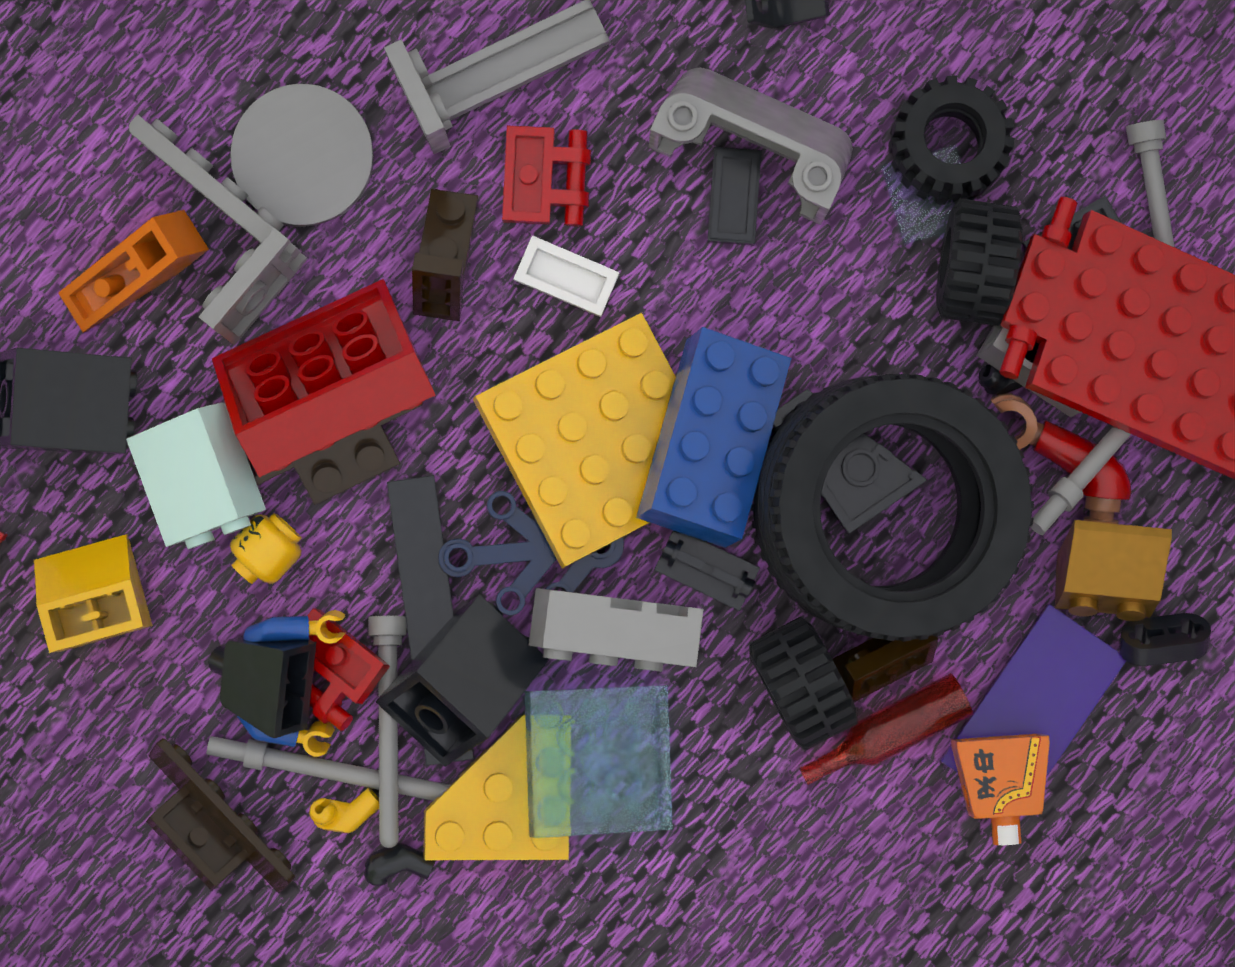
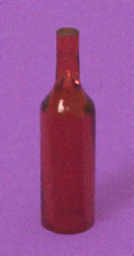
(896, 728)

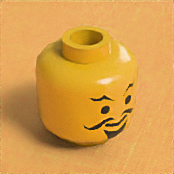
(265, 549)

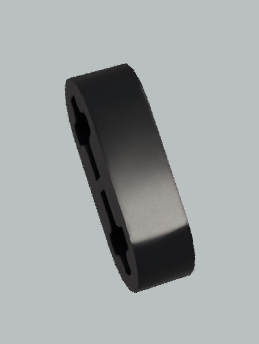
(1165, 639)

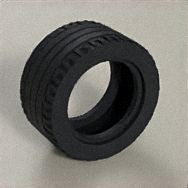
(988, 527)

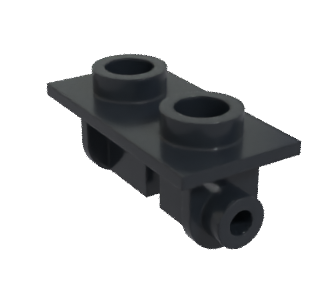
(707, 569)

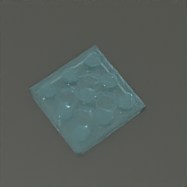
(598, 760)

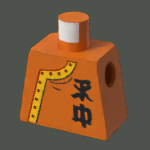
(1003, 780)

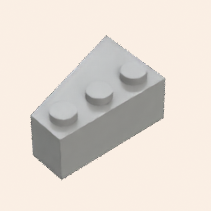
(615, 629)

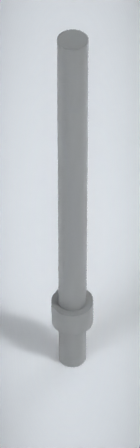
(1068, 491)
(257, 755)

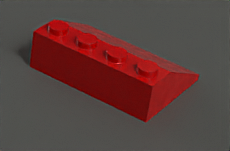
(321, 378)

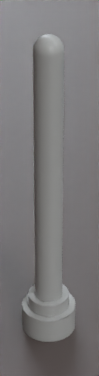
(1147, 142)
(387, 635)

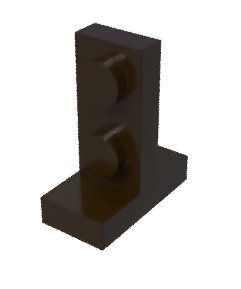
(443, 255)

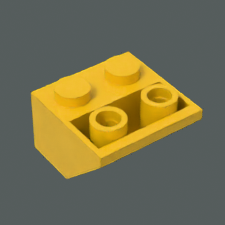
(90, 594)

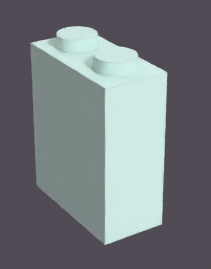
(196, 476)

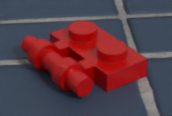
(530, 171)
(349, 669)

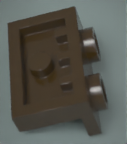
(882, 663)

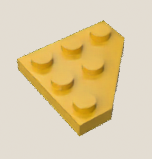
(488, 809)

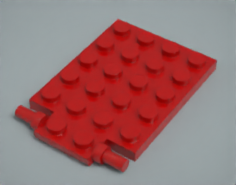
(1128, 334)

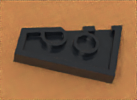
(862, 477)

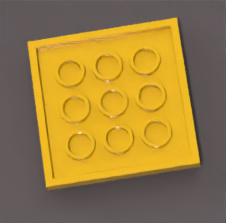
(584, 435)

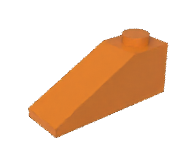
(133, 268)

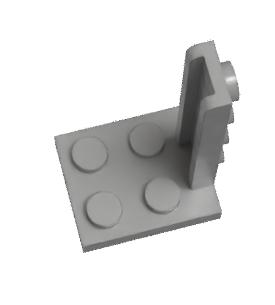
(493, 70)
(259, 272)

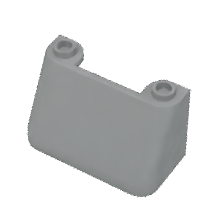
(712, 99)

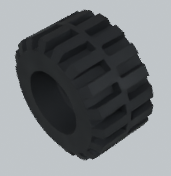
(967, 104)
(979, 262)
(803, 683)

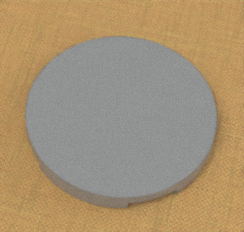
(302, 154)

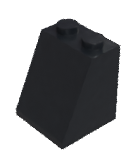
(65, 401)
(463, 681)

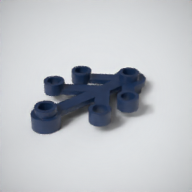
(535, 551)

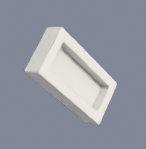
(566, 276)

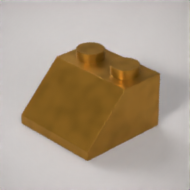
(1112, 569)

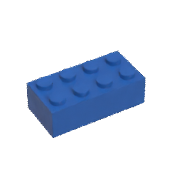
(714, 438)

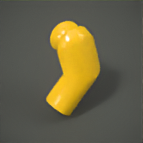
(344, 816)

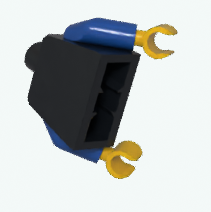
(271, 677)

